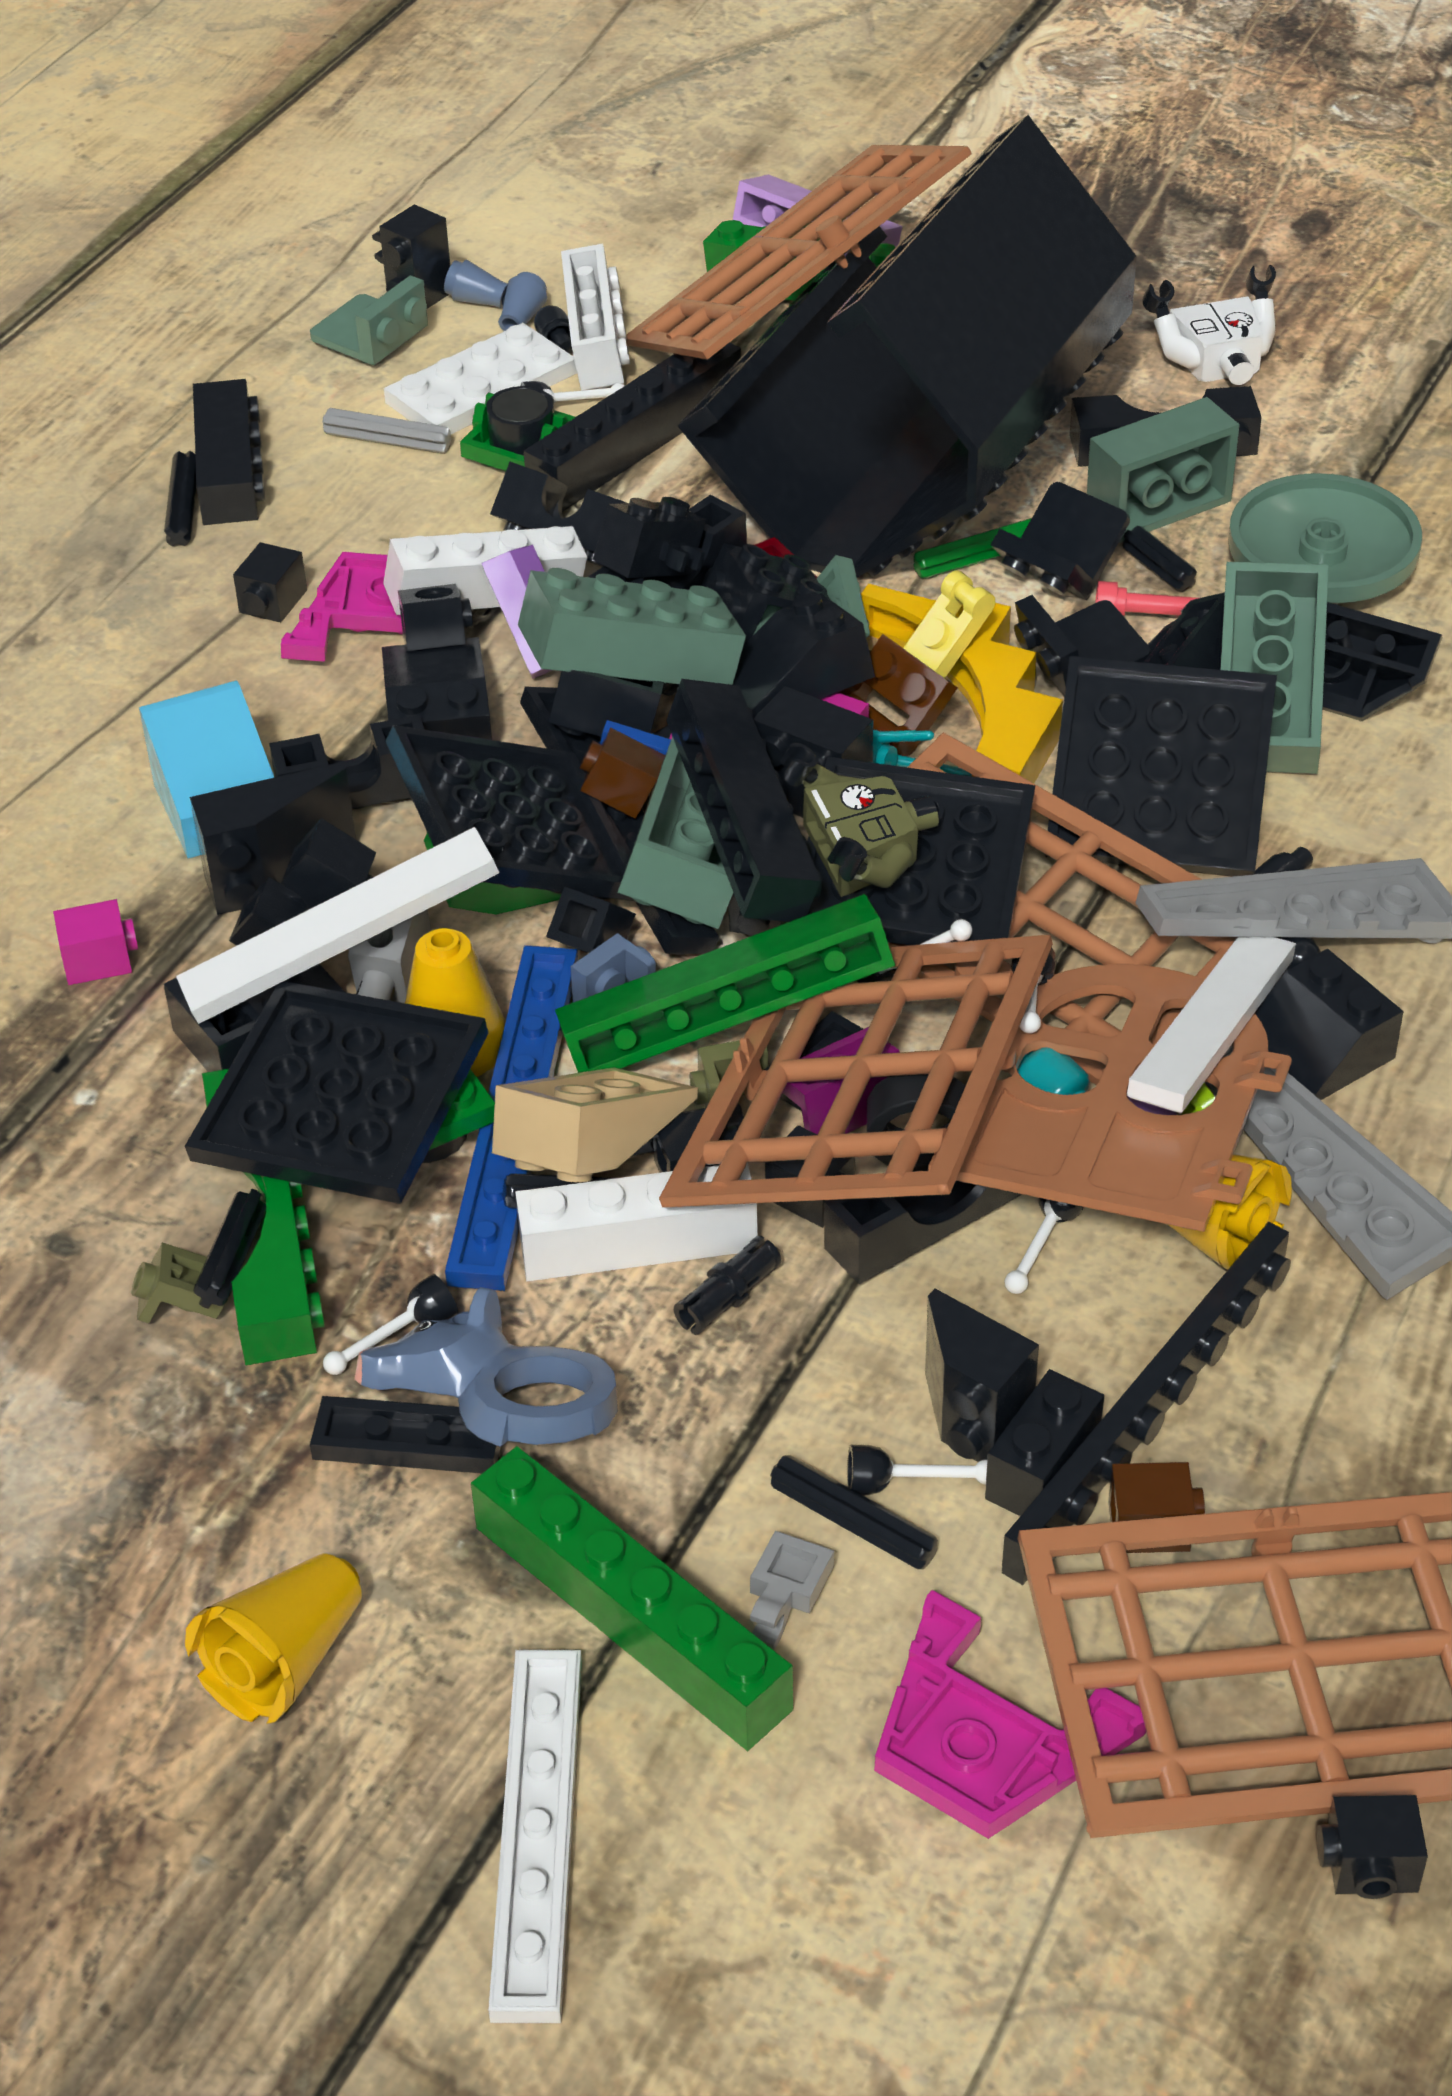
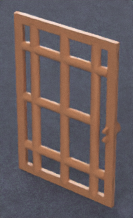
(853, 182)
(1070, 860)
(917, 1138)
(1273, 1566)

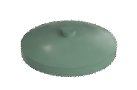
(1333, 521)

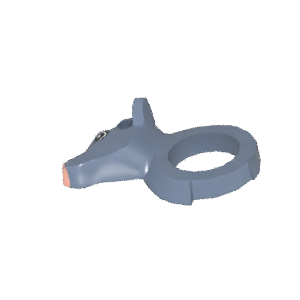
(478, 1366)

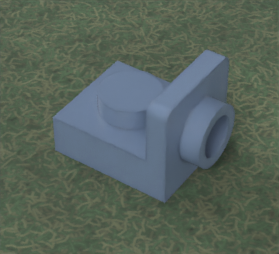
(609, 966)

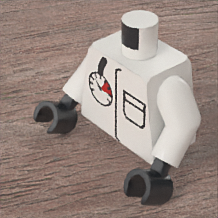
(1219, 336)

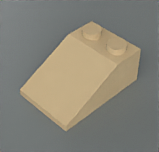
(583, 1119)

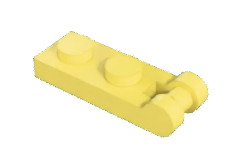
(941, 634)

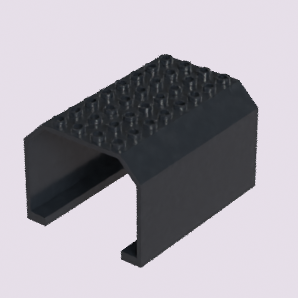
(921, 380)

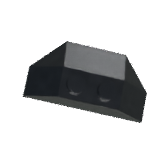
(1193, 637)
(1372, 661)

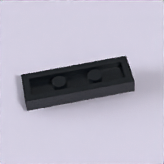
(398, 1436)

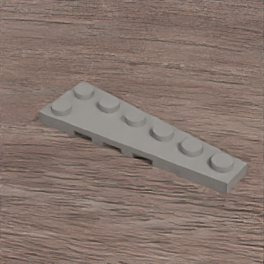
(1325, 902)
(1358, 1194)

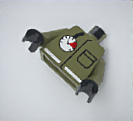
(857, 823)

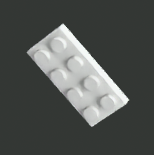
(454, 385)

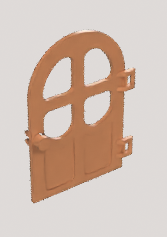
(1097, 1143)

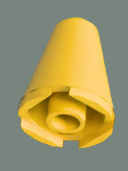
(451, 979)
(1236, 1225)
(273, 1636)

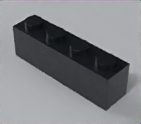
(227, 452)

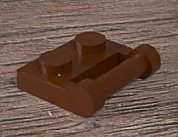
(906, 684)

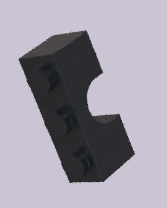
(535, 502)
(371, 776)
(318, 870)

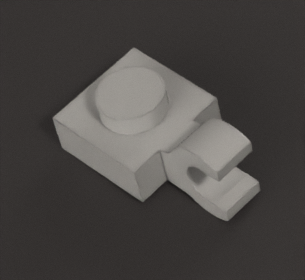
(786, 1578)

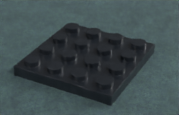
(1167, 759)
(519, 802)
(961, 867)
(338, 1091)

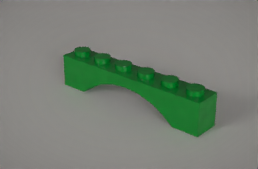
(271, 1290)

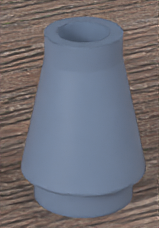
(474, 285)
(522, 300)

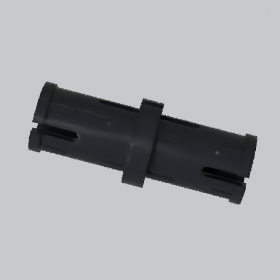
(727, 1285)

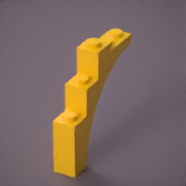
(996, 679)

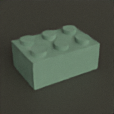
(1166, 464)

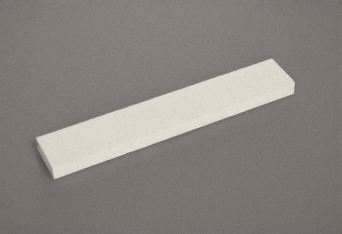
(336, 925)
(1210, 1022)
(536, 1839)

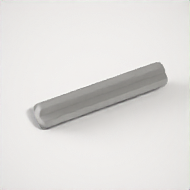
(387, 430)

